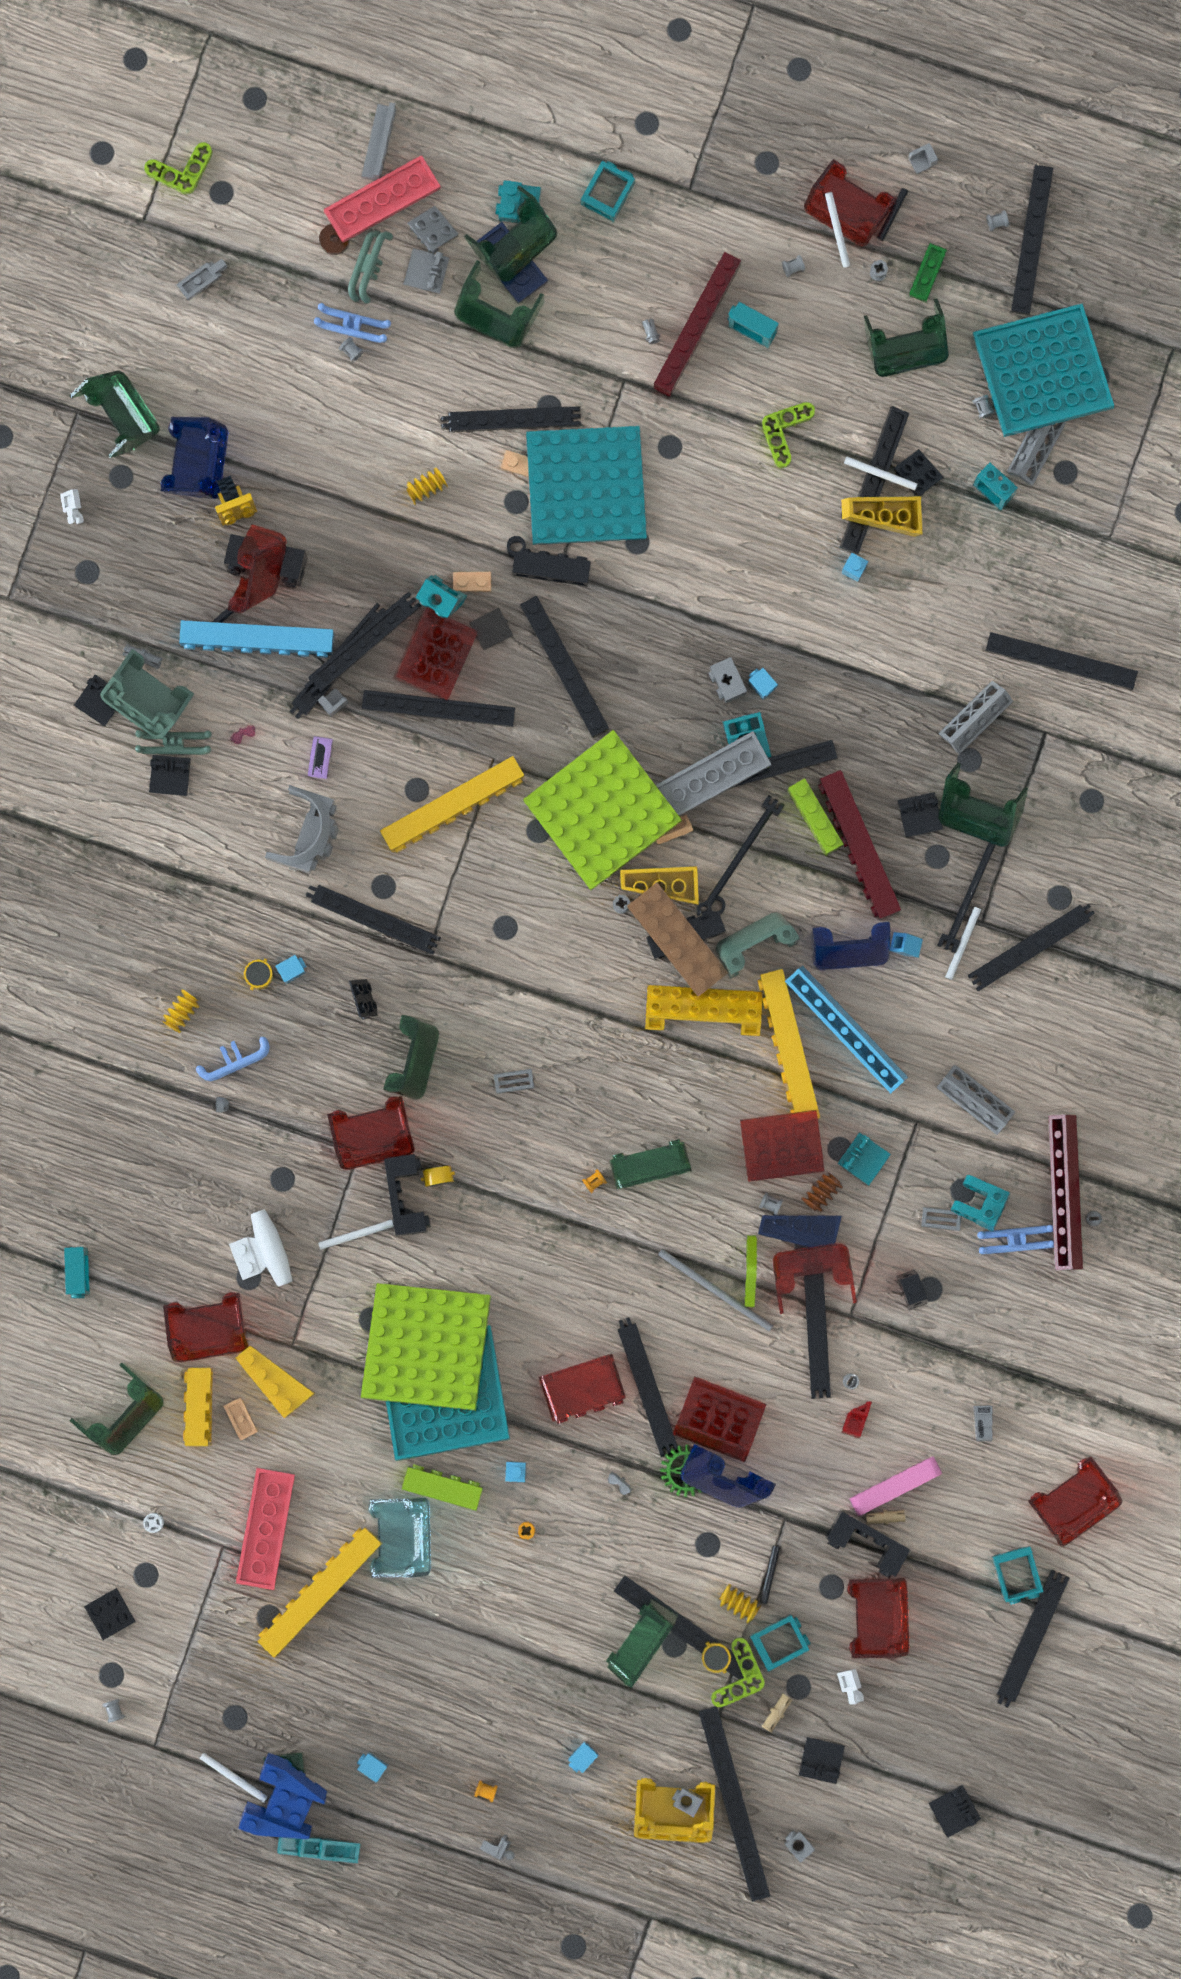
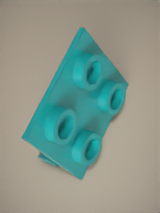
(864, 1158)

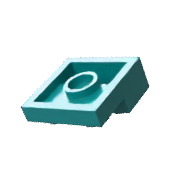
(512, 199)

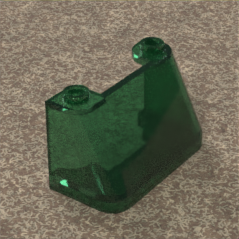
(419, 1061)

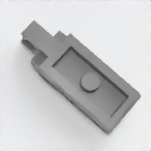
(201, 278)

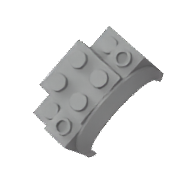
(314, 836)

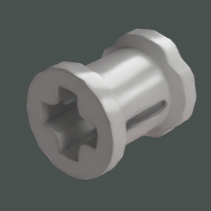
(997, 220)
(793, 266)
(882, 274)
(351, 349)
(983, 406)
(616, 901)
(771, 1203)
(113, 1710)

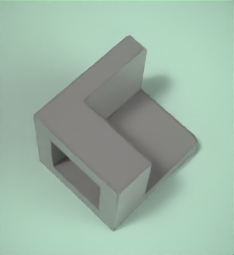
(923, 158)
(333, 702)

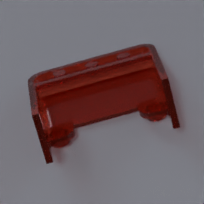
(810, 1261)

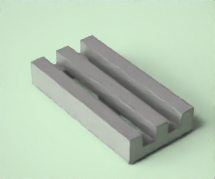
(517, 1088)
(925, 1217)

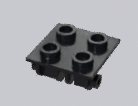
(918, 470)
(91, 702)
(169, 775)
(920, 814)
(363, 998)
(109, 1614)
(821, 1760)
(955, 1811)

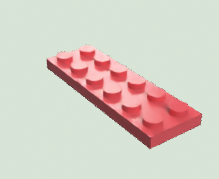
(382, 199)
(265, 1528)

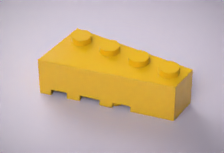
(888, 513)
(677, 882)
(277, 1385)
(198, 1407)

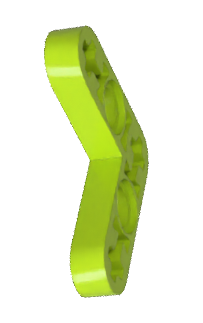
(187, 175)
(781, 424)
(751, 1270)
(747, 1674)

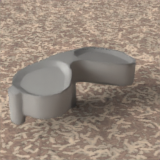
(623, 1486)

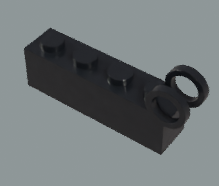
(547, 566)
(705, 928)

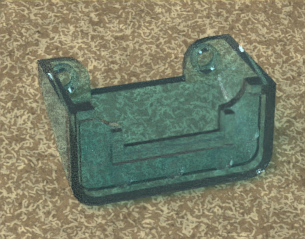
(405, 1537)

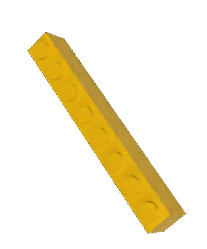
(452, 804)
(788, 1041)
(316, 1595)

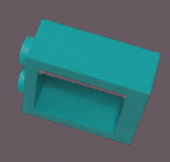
(599, 207)
(752, 324)
(992, 488)
(76, 1272)
(1011, 1555)
(762, 1651)

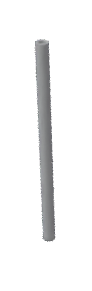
(714, 1289)

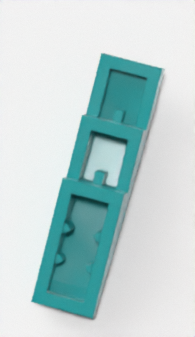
(320, 1849)

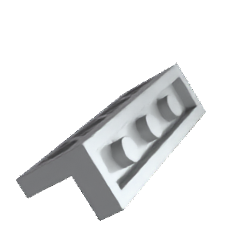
(379, 141)
(1026, 454)
(978, 719)
(974, 1101)

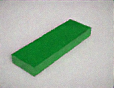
(927, 272)

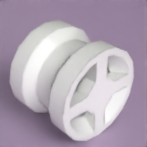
(152, 1525)

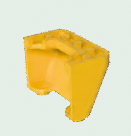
(660, 1820)

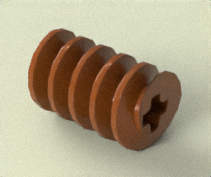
(822, 1192)

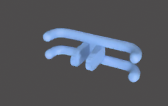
(352, 324)
(237, 1065)
(1016, 1239)

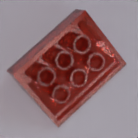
(435, 654)
(782, 1145)
(719, 1419)

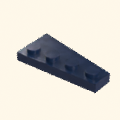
(801, 1230)

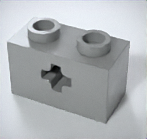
(727, 669)

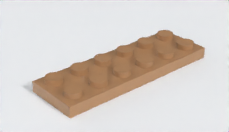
(677, 939)

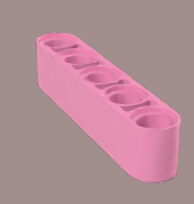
(895, 1486)

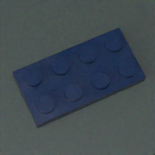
(527, 280)

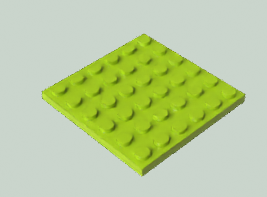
(602, 810)
(426, 1346)

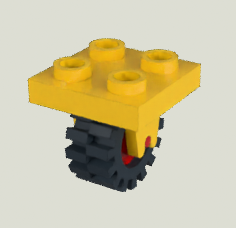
(234, 503)

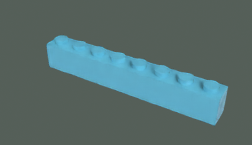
(256, 638)
(846, 1029)

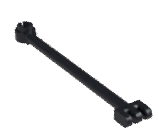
(770, 809)
(950, 938)

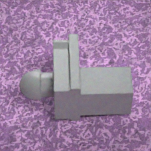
(498, 1851)

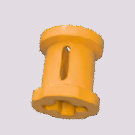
(599, 1181)
(520, 1529)
(486, 1791)

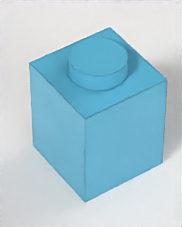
(854, 567)
(762, 683)
(906, 944)
(291, 968)
(515, 1471)
(582, 1758)
(371, 1766)

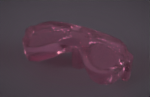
(237, 736)

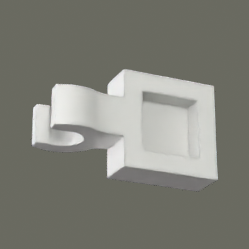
(70, 505)
(850, 1683)

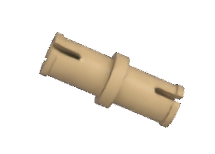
(885, 1517)
(777, 1713)

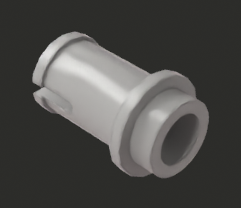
(651, 332)

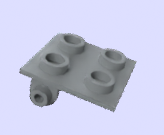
(432, 229)
(426, 270)

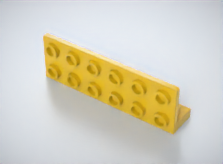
(710, 1006)

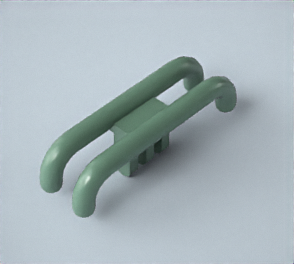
(367, 264)
(174, 743)

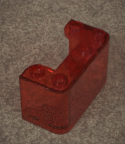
(582, 1388)

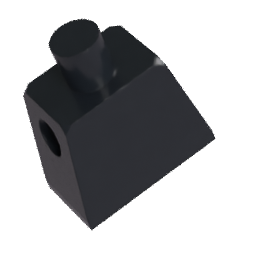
(912, 1289)

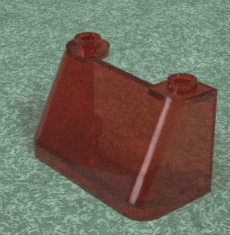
(857, 210)
(262, 554)
(371, 1135)
(206, 1329)
(1077, 1503)
(880, 1617)

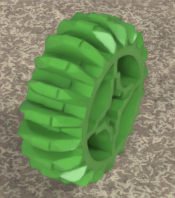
(669, 1469)

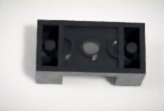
(292, 566)
(399, 1168)
(892, 1557)

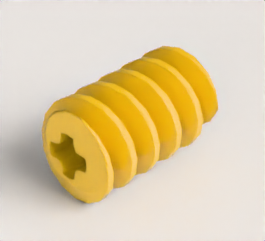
(426, 485)
(181, 1011)
(739, 1604)

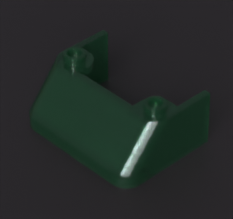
(520, 243)
(488, 319)
(909, 350)
(123, 408)
(976, 816)
(650, 1165)
(144, 1407)
(642, 1642)

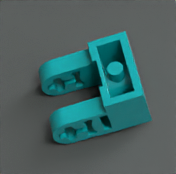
(451, 599)
(744, 725)
(992, 1207)

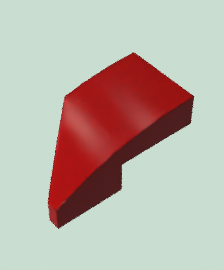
(856, 1420)

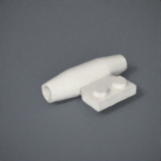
(263, 1251)

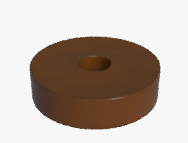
(327, 245)

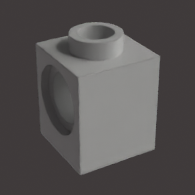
(693, 1807)
(802, 1853)

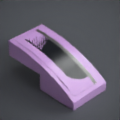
(320, 757)

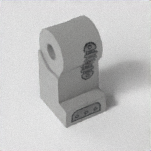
(983, 1422)

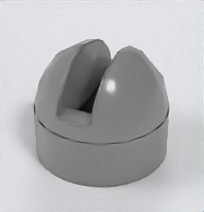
(221, 1104)
(1093, 1223)
(853, 1383)

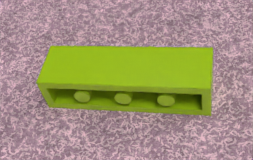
(815, 817)
(442, 1488)

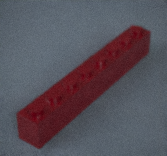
(697, 324)
(859, 844)
(1065, 1192)

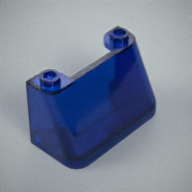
(197, 457)
(850, 953)
(705, 1472)

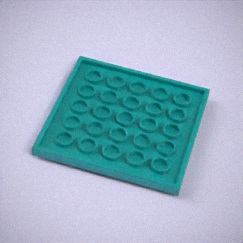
(1043, 370)
(586, 485)
(433, 1430)

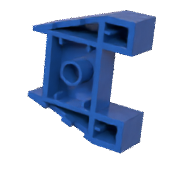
(287, 1805)

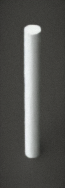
(837, 229)
(880, 473)
(963, 942)
(356, 1234)
(233, 1777)

